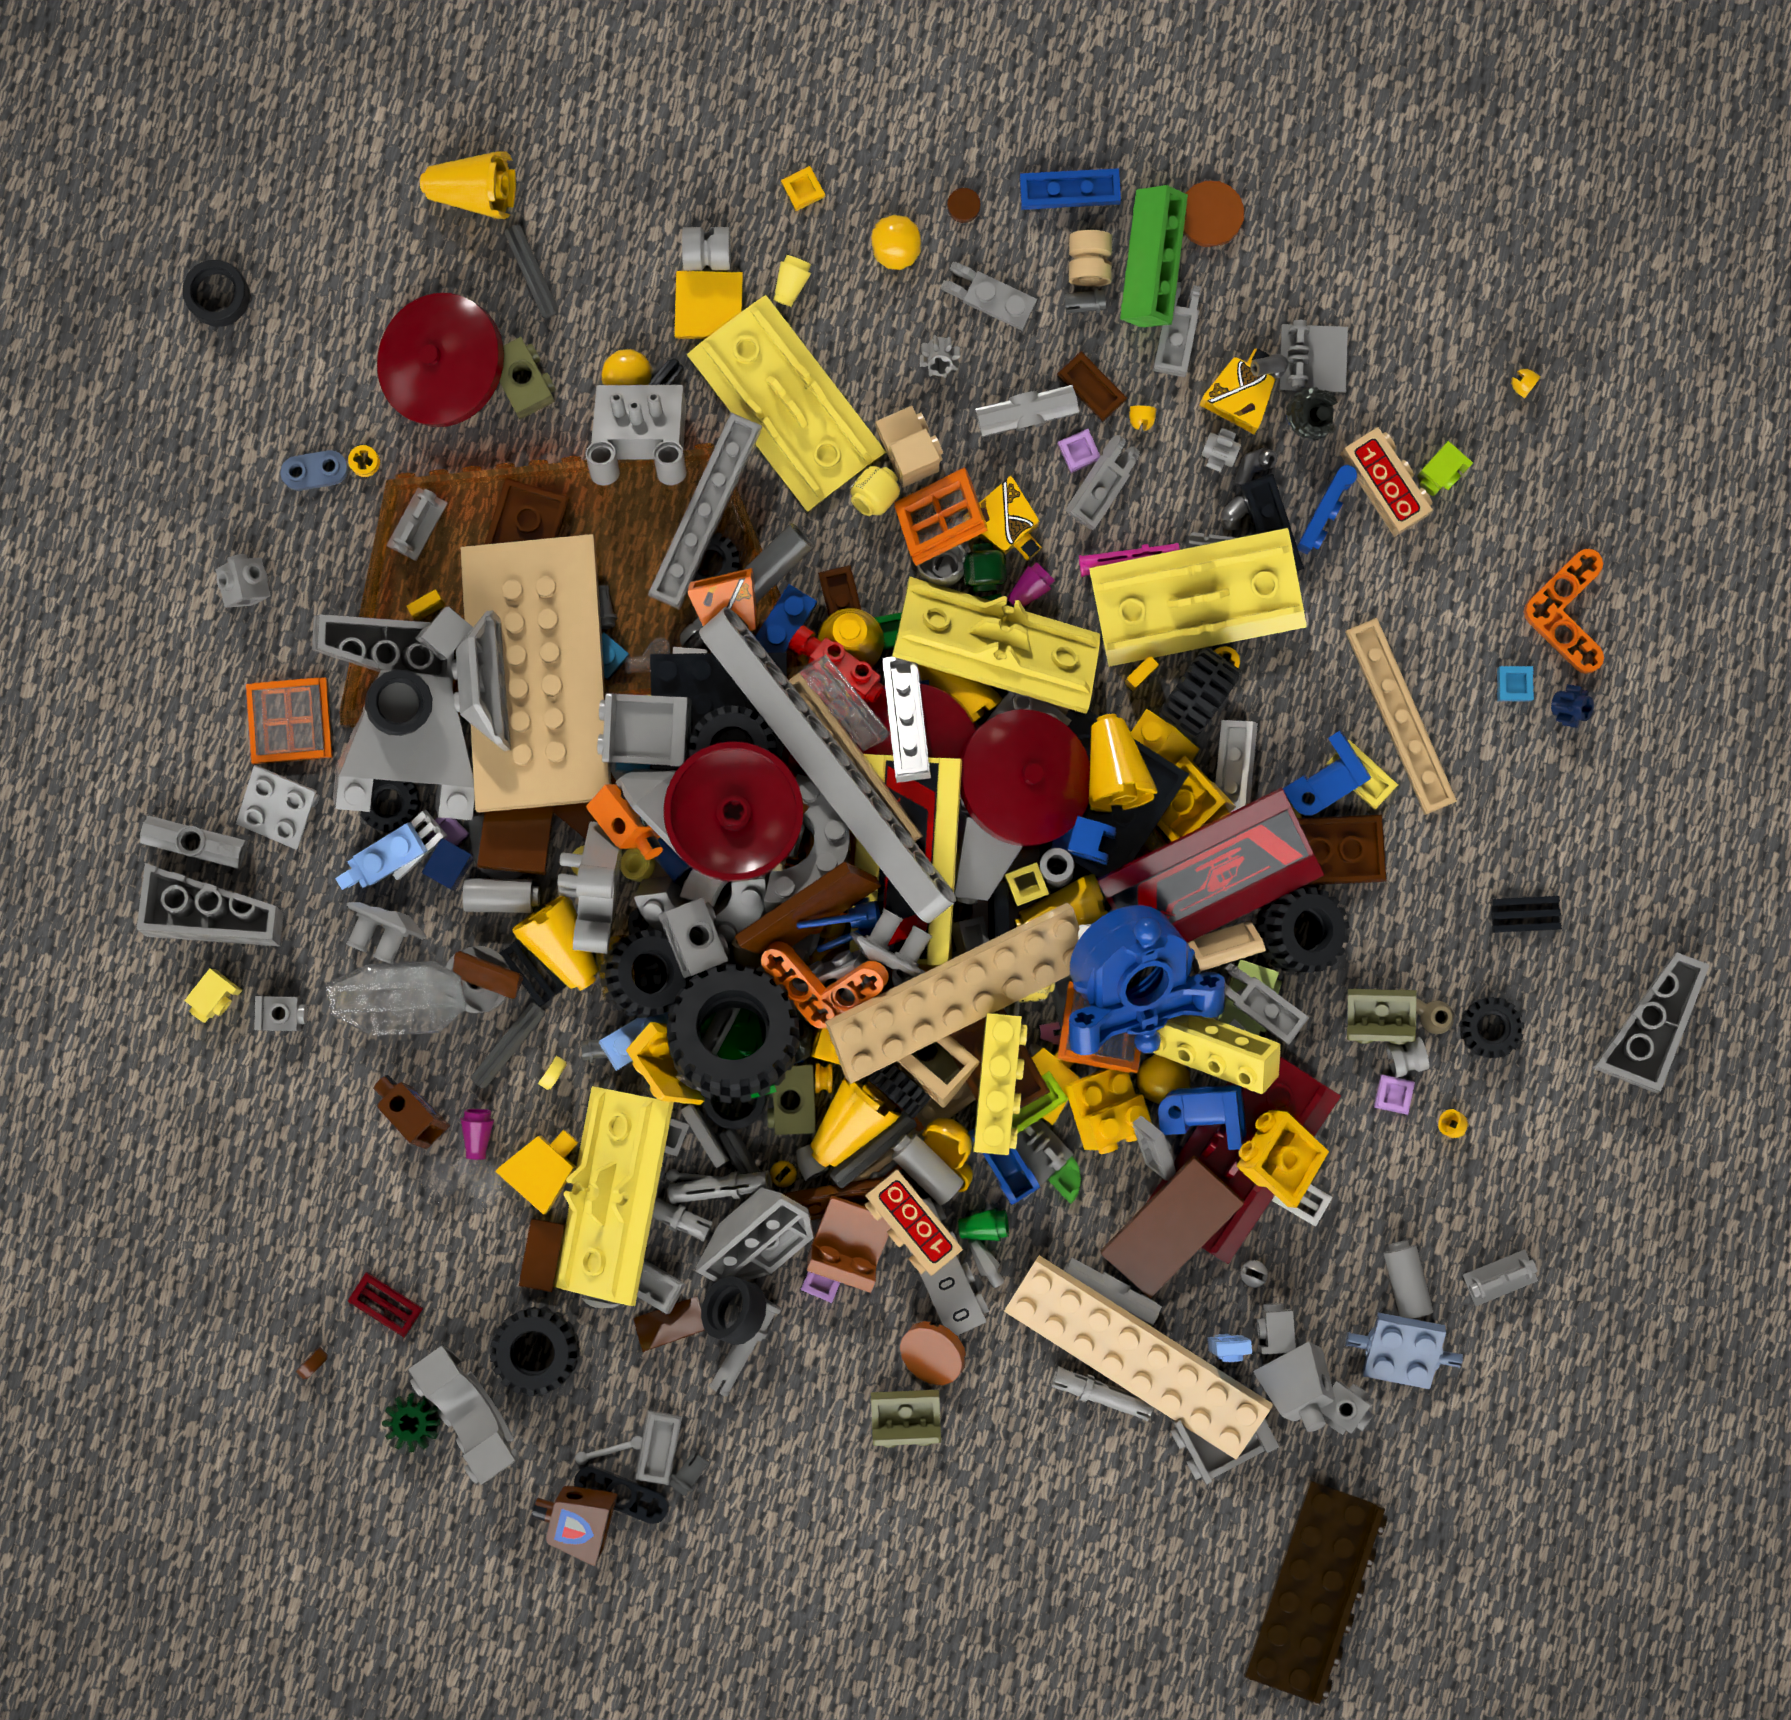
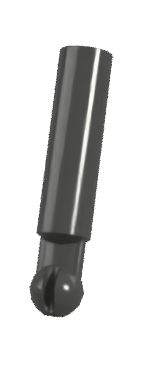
(768, 570)

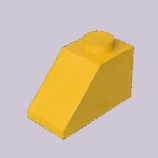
(1163, 738)

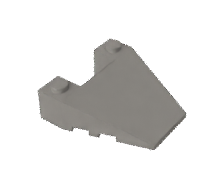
(429, 755)

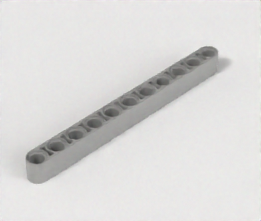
(827, 765)

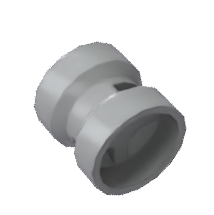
(1408, 1057)

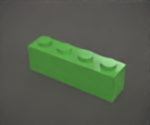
(1154, 256)

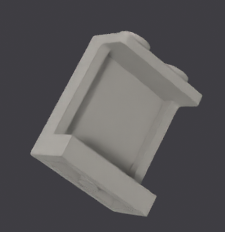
(645, 729)
(1210, 1461)

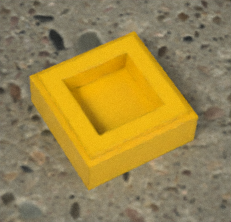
(803, 188)
(426, 605)
(1141, 673)

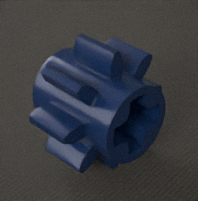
(1572, 705)

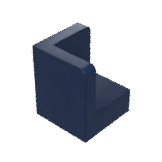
(448, 864)

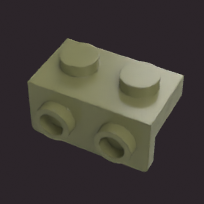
(1381, 1016)
(905, 1418)

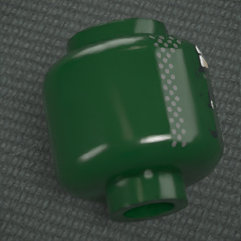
(984, 568)

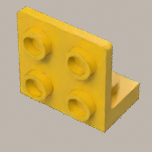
(653, 1061)

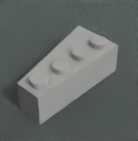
(377, 644)
(203, 912)
(1653, 1030)

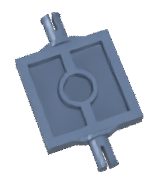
(1404, 1350)

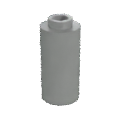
(1057, 859)
(500, 895)
(926, 1168)
(1408, 1280)

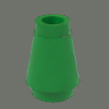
(987, 1225)

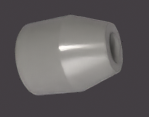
(808, 1165)

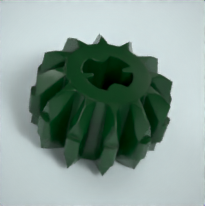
(410, 1434)

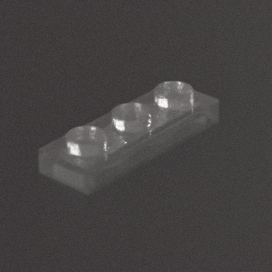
(844, 703)

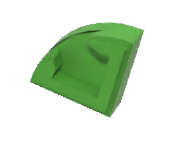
(1067, 1180)

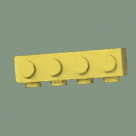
(1221, 1051)
(997, 1084)

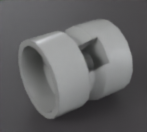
(706, 248)

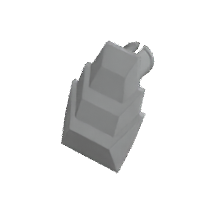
(396, 927)
(876, 949)

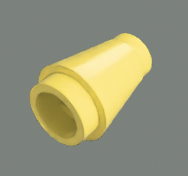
(791, 279)

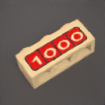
(1387, 481)
(912, 1223)

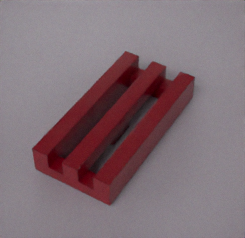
(409, 1319)

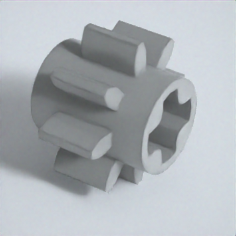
(939, 356)
(1221, 449)

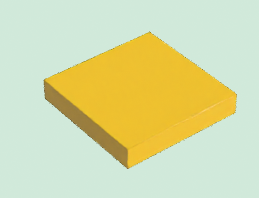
(706, 302)

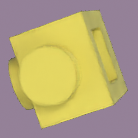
(1026, 884)
(211, 995)

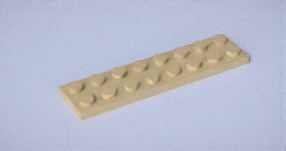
(954, 994)
(1138, 1357)

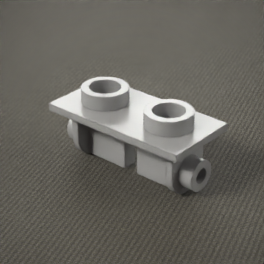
(417, 523)
(1500, 1277)

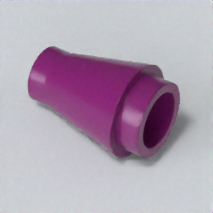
(1031, 585)
(476, 1132)

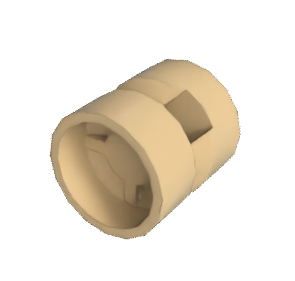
(1090, 257)

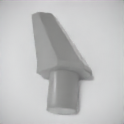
(986, 1263)

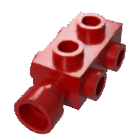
(867, 686)

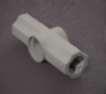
(1027, 410)
(174, 837)
(1115, 1290)

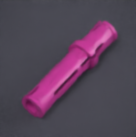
(1095, 560)

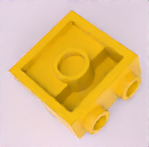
(1195, 803)
(1105, 1109)
(1282, 1157)

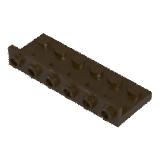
(1316, 1592)

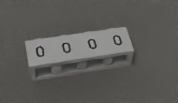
(951, 1290)

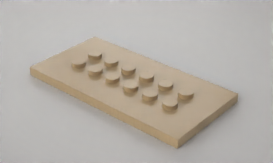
(551, 667)

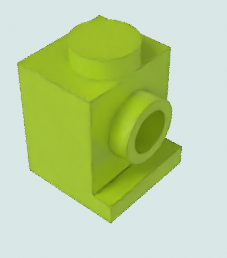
(1443, 468)

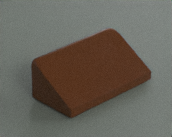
(487, 975)
(660, 1328)

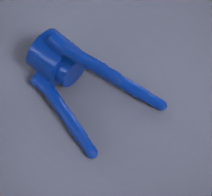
(862, 916)

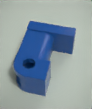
(1331, 782)
(1085, 840)
(1205, 1107)
(1012, 1174)

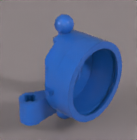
(1107, 960)

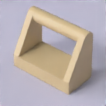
(1226, 946)
(930, 1082)

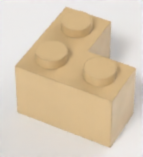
(909, 445)

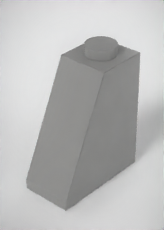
(979, 861)

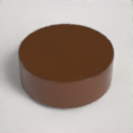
(963, 205)
(312, 1363)

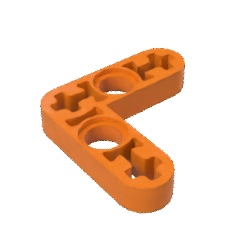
(1557, 617)
(825, 997)

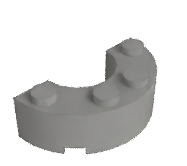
(829, 848)
(732, 912)
(469, 1410)

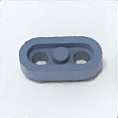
(314, 471)

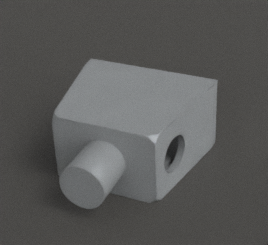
(1299, 1385)

